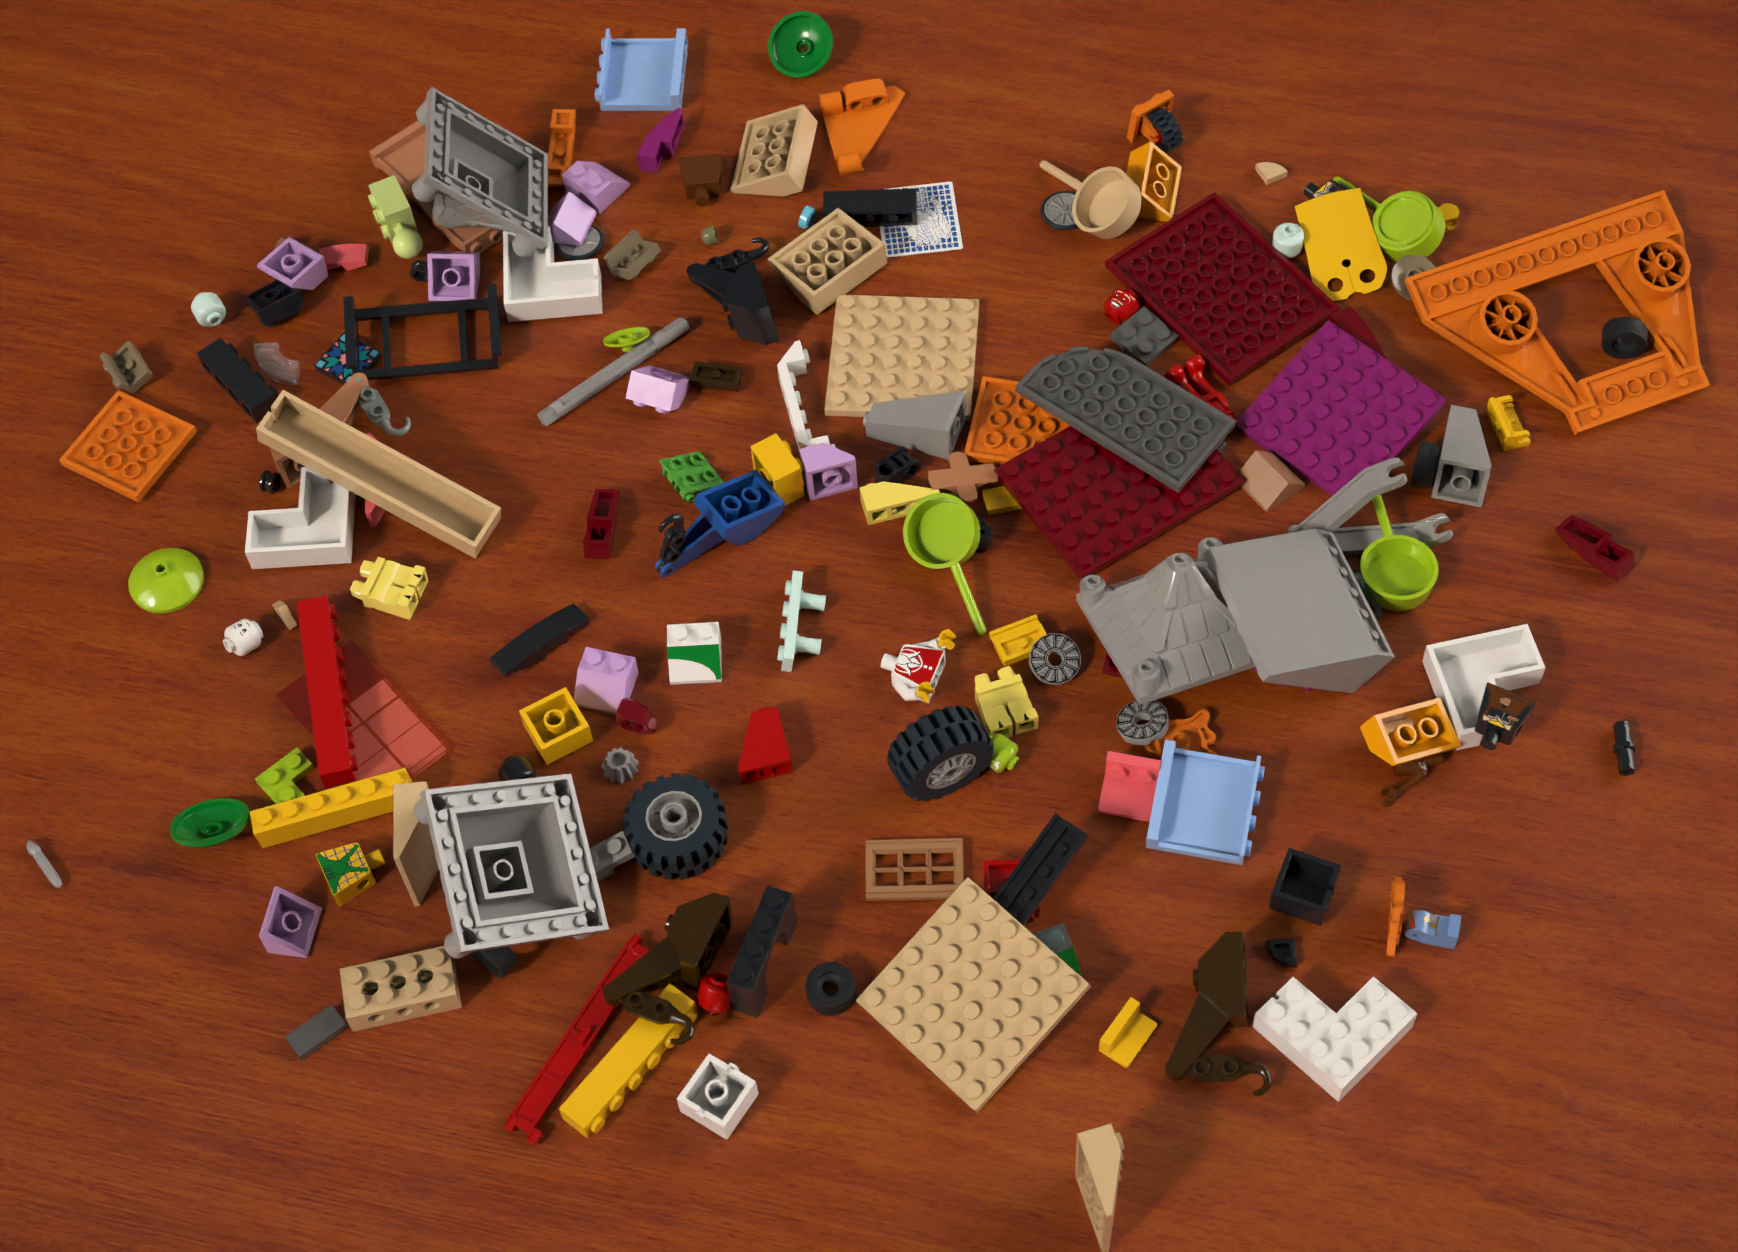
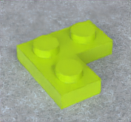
(281, 777)

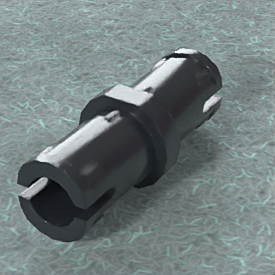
(1624, 748)

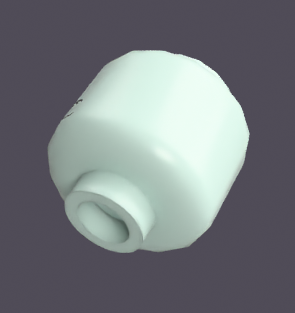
(1288, 239)
(208, 309)

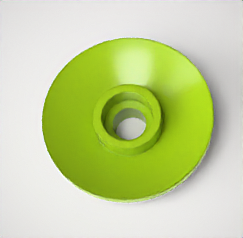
(626, 338)

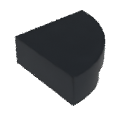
(1282, 951)

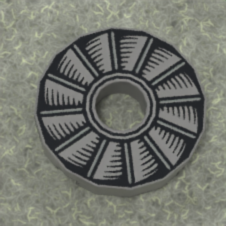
(1062, 646)
(1142, 734)

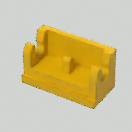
(1506, 423)

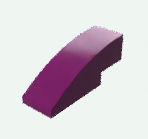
(661, 141)

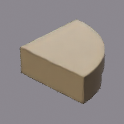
(1270, 172)
(285, 614)

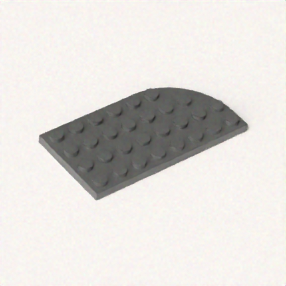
(1128, 411)

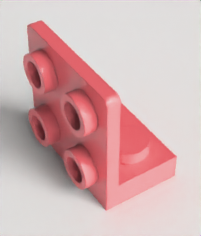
(1129, 786)

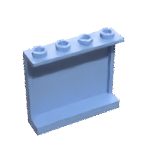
(642, 73)
(1204, 805)

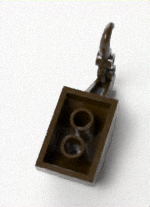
(685, 955)
(1219, 1004)

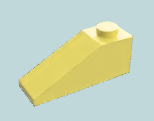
(890, 500)

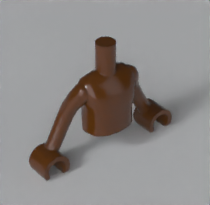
(1416, 769)

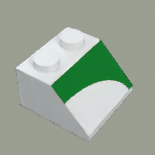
(694, 653)

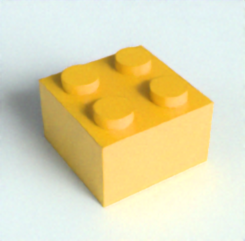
(779, 468)
(556, 726)

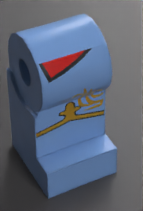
(1433, 928)

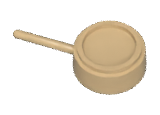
(1104, 202)

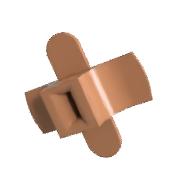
(962, 478)

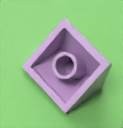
(570, 220)
(289, 924)

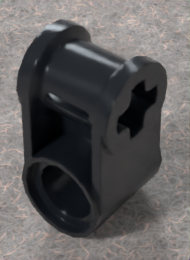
(896, 467)

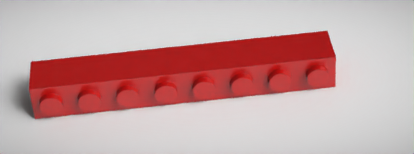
(326, 691)

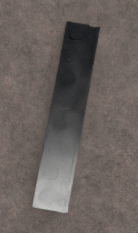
(1040, 868)

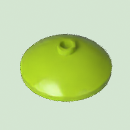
(167, 589)

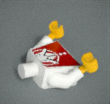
(919, 667)

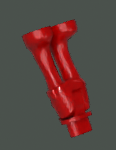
(1193, 372)

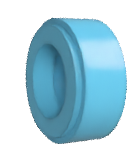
(807, 217)

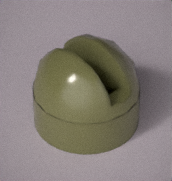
(709, 235)

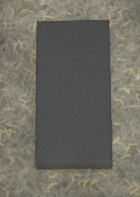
(316, 1032)

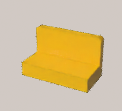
(1127, 1034)

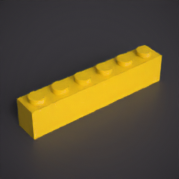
(327, 809)
(624, 1067)

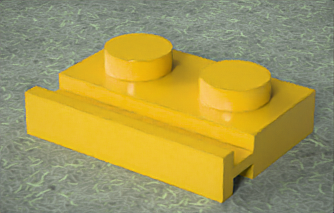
(1016, 639)

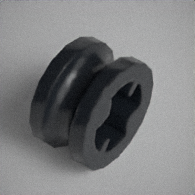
(419, 271)
(269, 482)

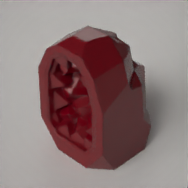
(636, 717)

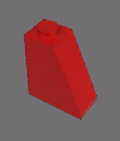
(764, 748)

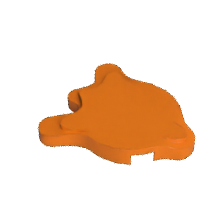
(1188, 733)
(1395, 915)

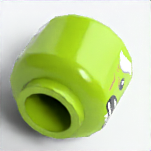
(1003, 754)

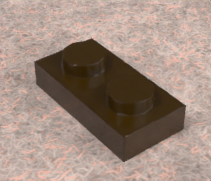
(716, 376)

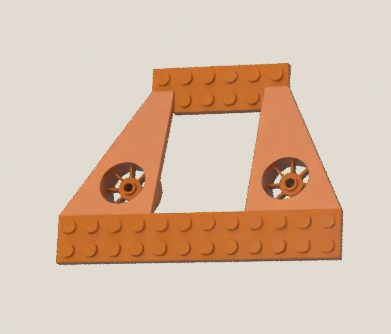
(1617, 241)

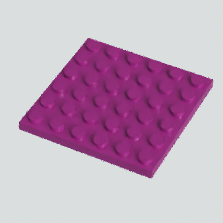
(1338, 410)

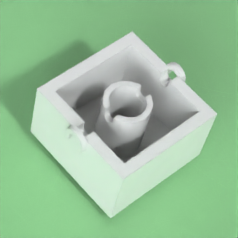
(717, 1096)

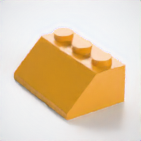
(1157, 180)
(1410, 732)

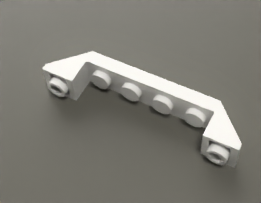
(792, 365)

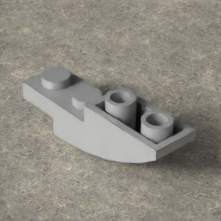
(610, 854)

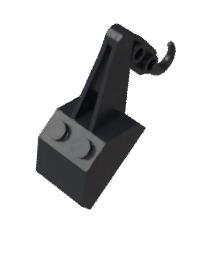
(739, 292)

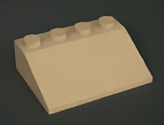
(775, 153)
(829, 260)
(412, 842)
(1098, 1176)

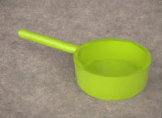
(1405, 223)
(944, 535)
(1397, 567)

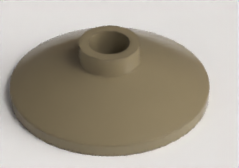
(1407, 267)

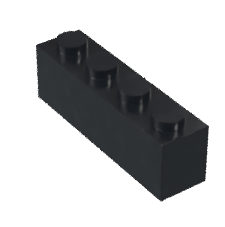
(875, 207)
(238, 379)

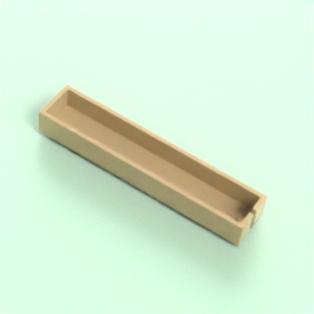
(378, 473)

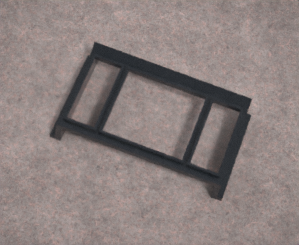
(353, 315)

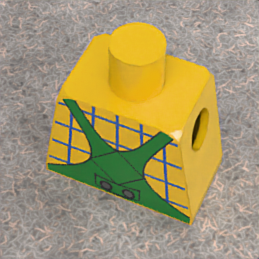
(349, 870)

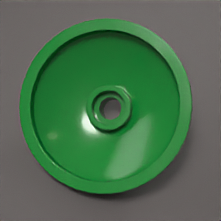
(789, 39)
(210, 823)

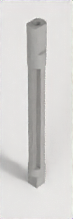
(613, 371)

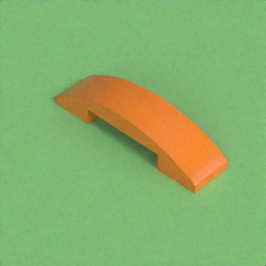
(561, 145)

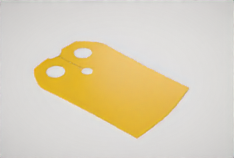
(1337, 230)

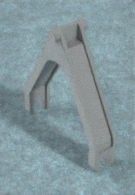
(1355, 495)

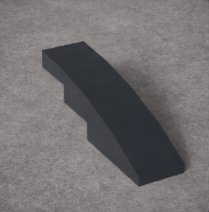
(535, 642)

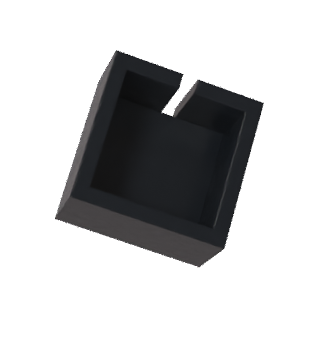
(1305, 886)

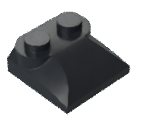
(275, 302)

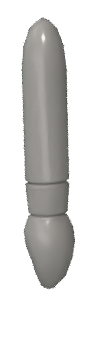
(35, 851)

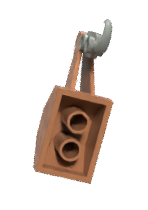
(344, 407)

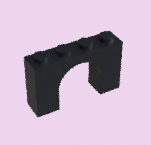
(772, 923)

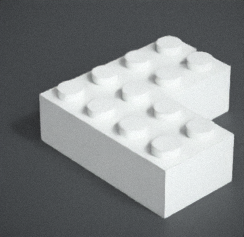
(547, 289)
(306, 535)
(1465, 665)
(1330, 1045)

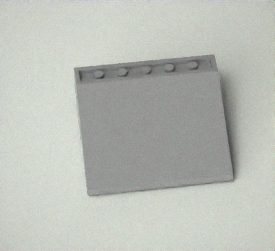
(1300, 610)

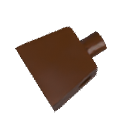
(702, 177)

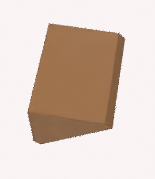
(1269, 480)

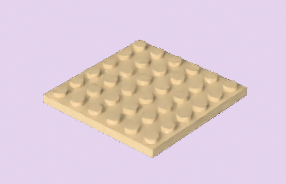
(900, 351)
(973, 994)

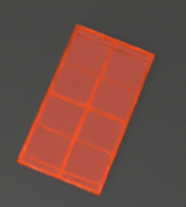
(385, 725)

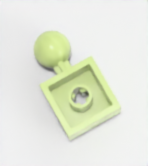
(395, 216)

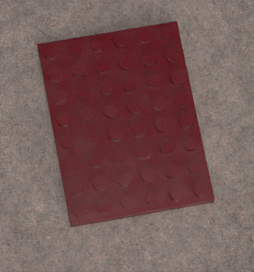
(1222, 288)
(1100, 504)

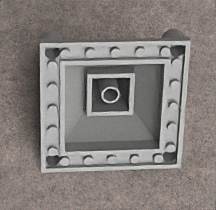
(482, 174)
(1166, 626)
(513, 863)

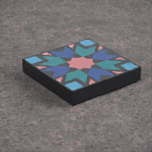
(334, 360)

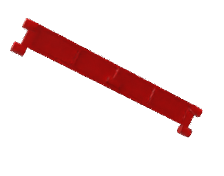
(570, 1050)

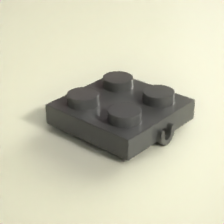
(1144, 337)

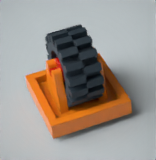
(1155, 122)

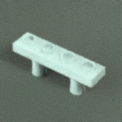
(792, 641)

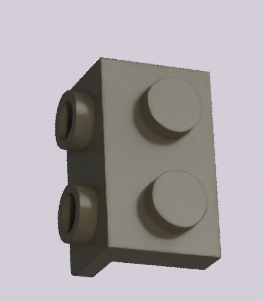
(631, 255)
(127, 368)

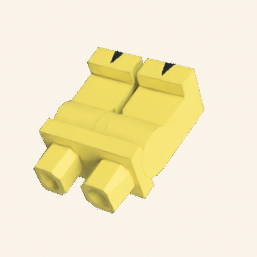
(390, 587)
(1004, 704)

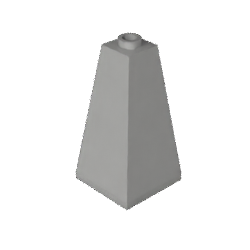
(919, 423)
(1463, 460)

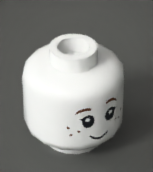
(242, 637)

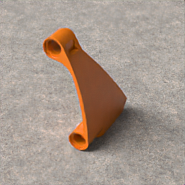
(858, 119)

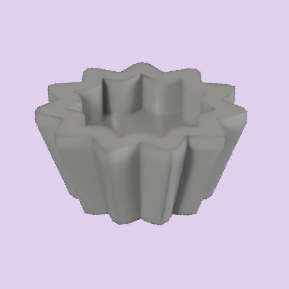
(620, 765)

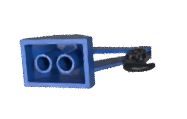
(730, 512)

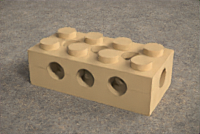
(400, 988)

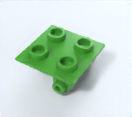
(690, 474)

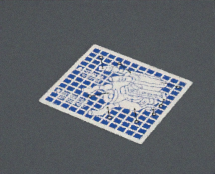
(936, 224)

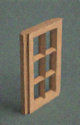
(913, 846)

